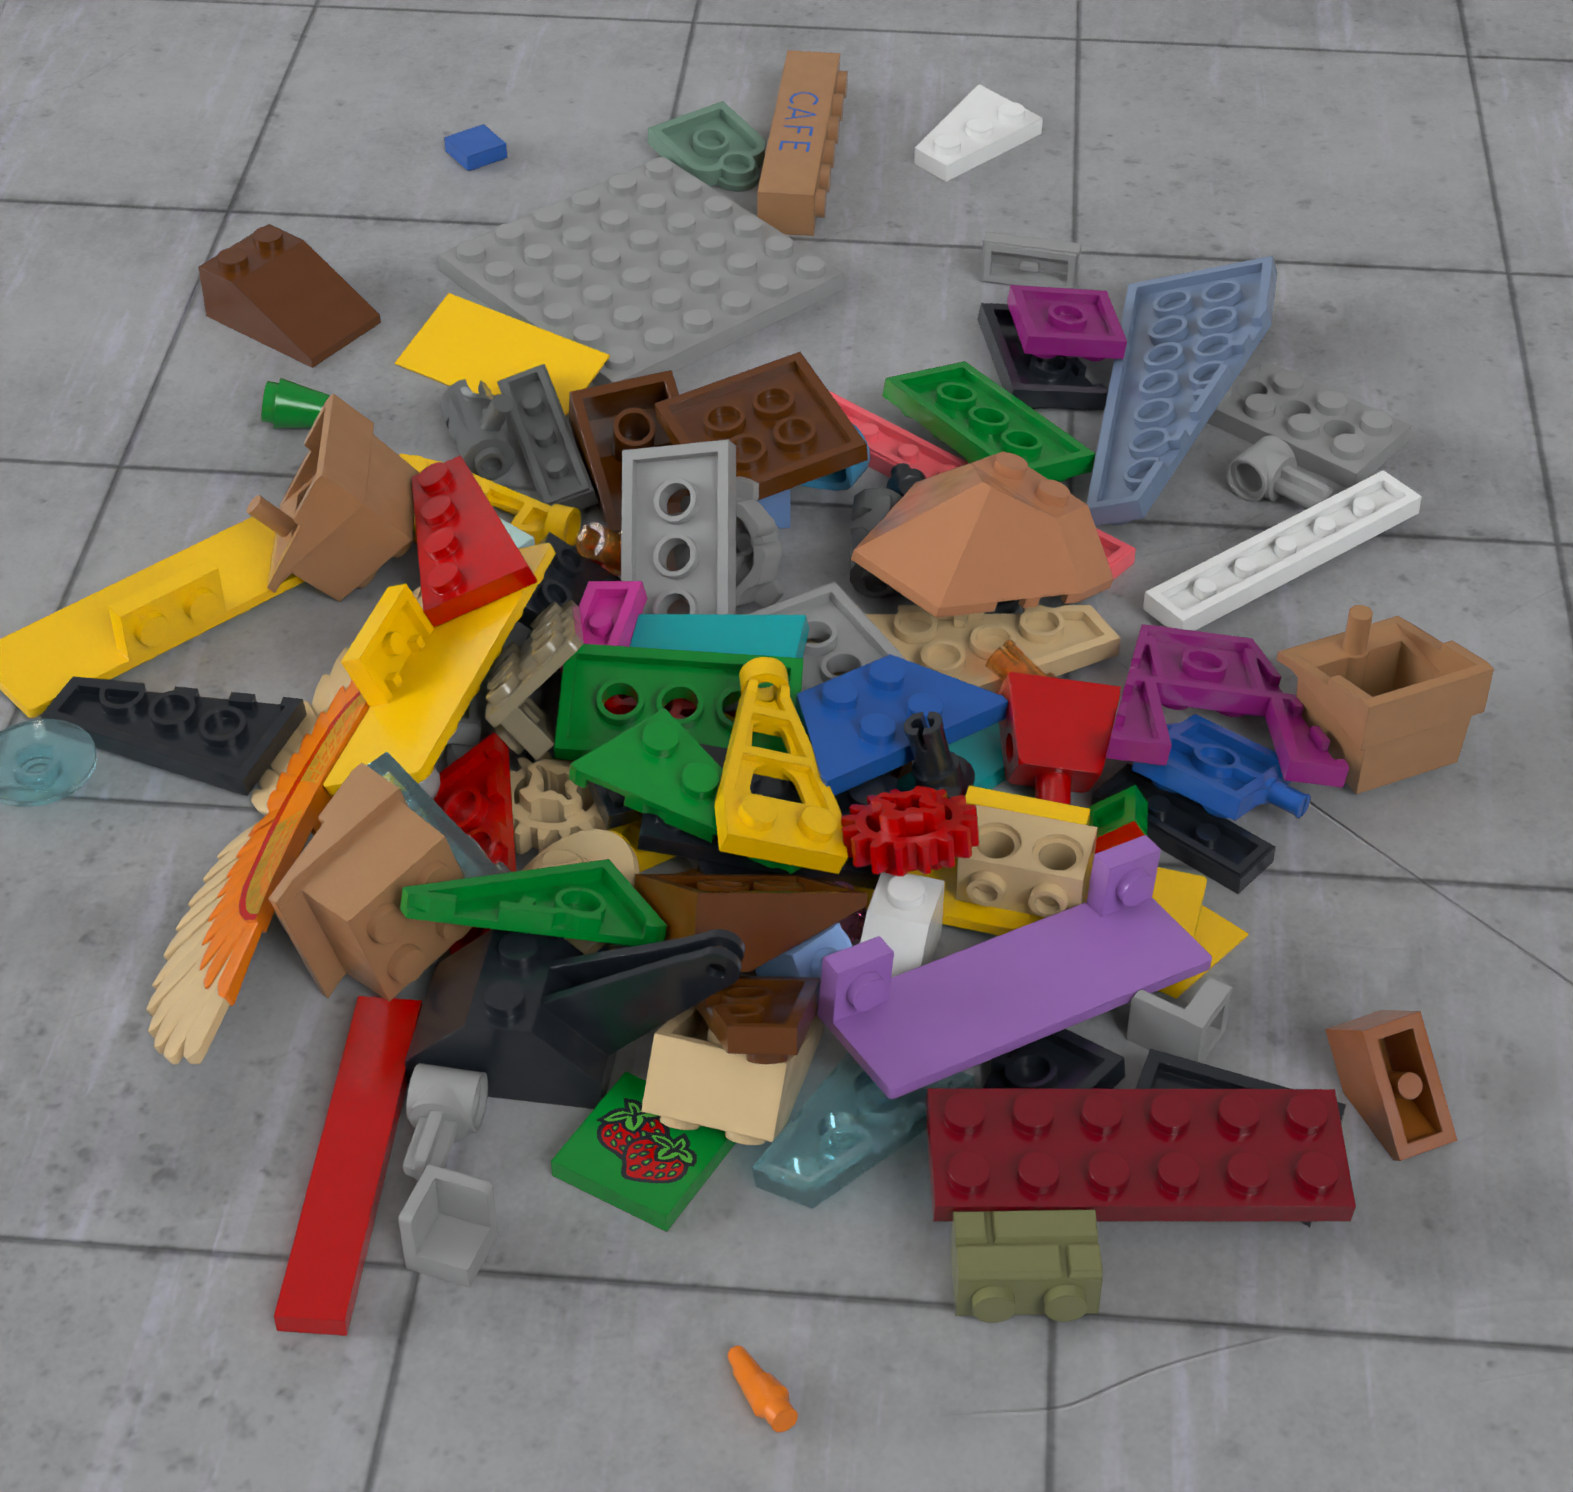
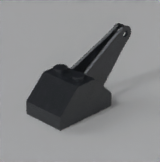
(553, 1018)

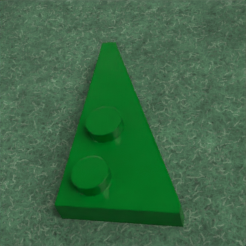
(660, 774)
(560, 901)

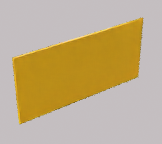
(488, 346)

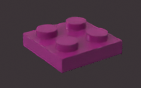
(1066, 322)

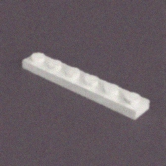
(1281, 553)

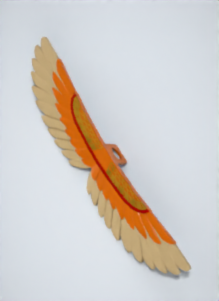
(234, 905)

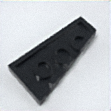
(179, 731)

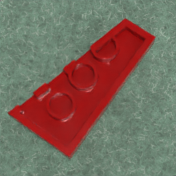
(462, 544)
(479, 800)

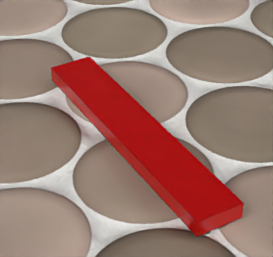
(348, 1170)

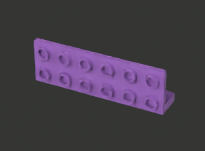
(1011, 986)

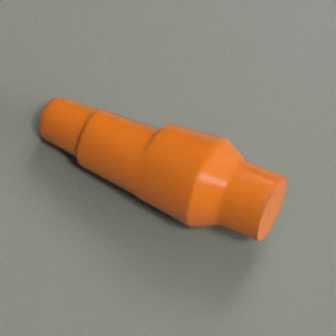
(762, 1390)

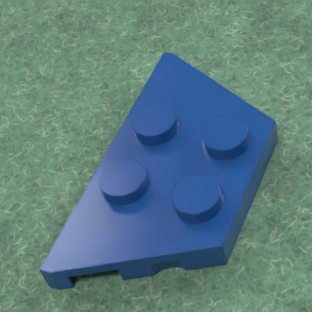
(861, 716)

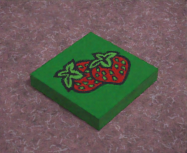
(636, 1159)

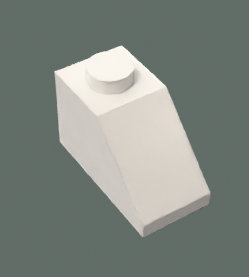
(907, 917)

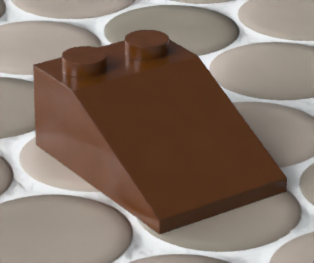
(284, 296)
(614, 420)
(762, 909)

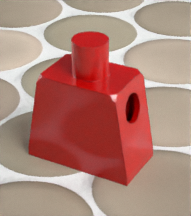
(1056, 733)

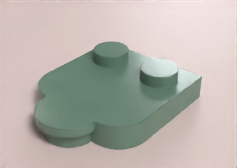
(712, 146)

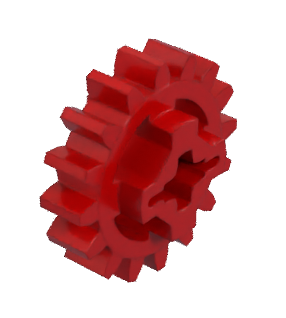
(910, 831)

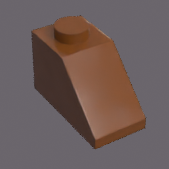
(1393, 1080)

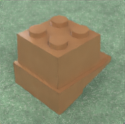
(343, 508)
(1388, 696)
(349, 884)

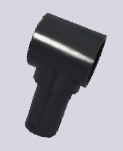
(933, 761)

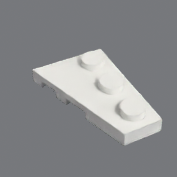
(974, 133)

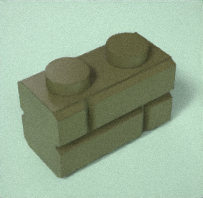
(1026, 1264)

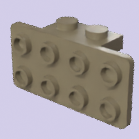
(525, 668)

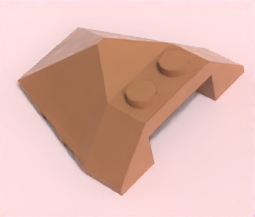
(987, 539)

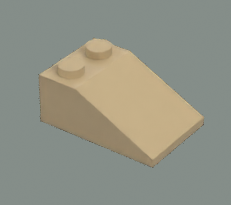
(701, 1084)

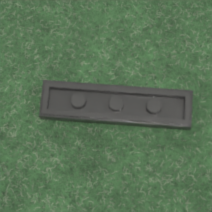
(547, 440)

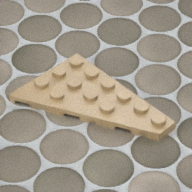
(961, 644)

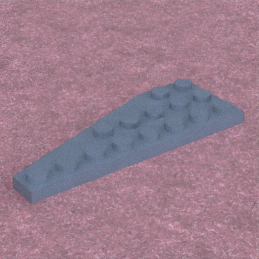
(1180, 358)

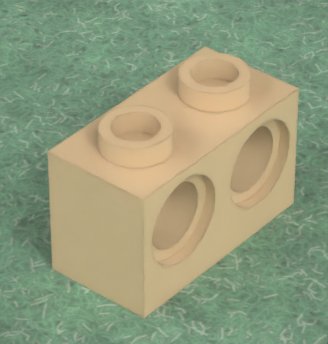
(1027, 863)

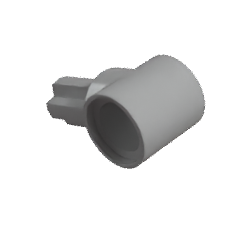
(1271, 472)
(442, 1110)

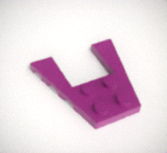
(1221, 675)

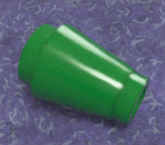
(291, 405)

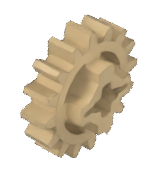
(549, 804)

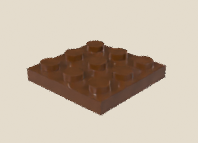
(778, 419)

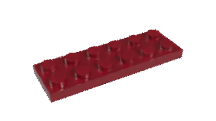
(1140, 1153)

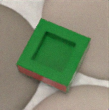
(1119, 818)

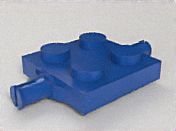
(1222, 771)

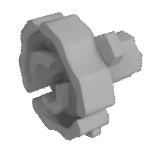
(756, 548)

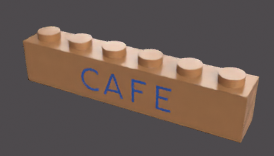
(802, 142)

